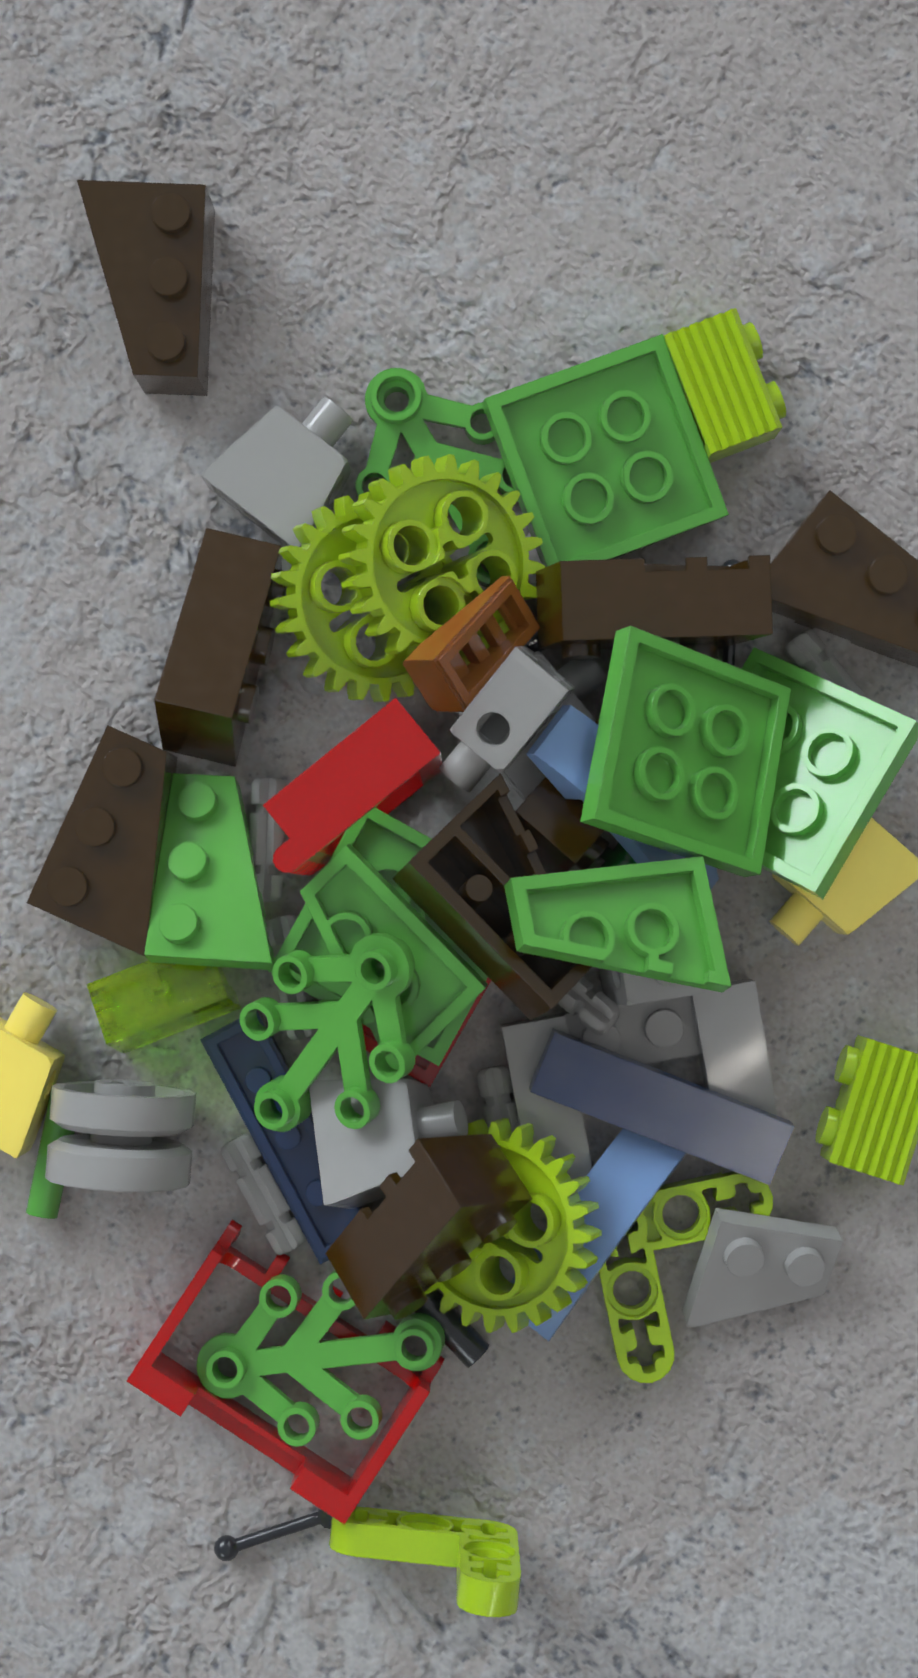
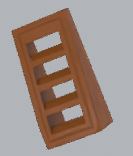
(436, 662)

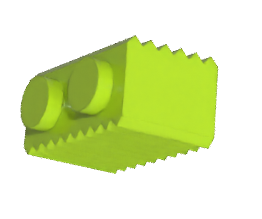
(725, 384)
(875, 1111)

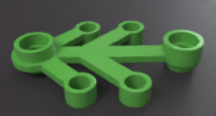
(419, 438)
(338, 1029)
(307, 1358)

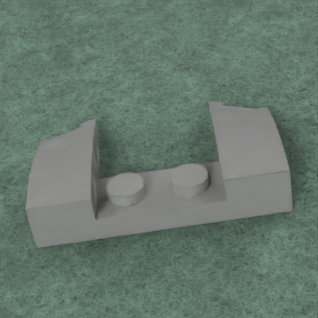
(717, 1026)

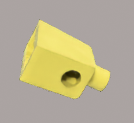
(868, 881)
(26, 1073)

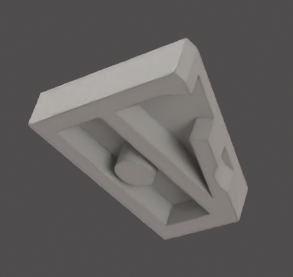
(758, 1265)

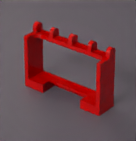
(368, 769)
(313, 1476)

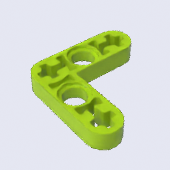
(651, 1235)
(479, 1549)

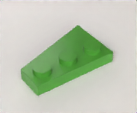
(206, 881)
(354, 901)
(624, 919)

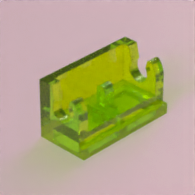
(158, 1001)

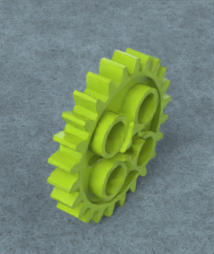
(418, 508)
(312, 613)
(538, 1283)

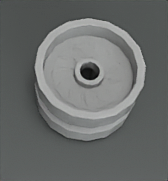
(121, 1136)

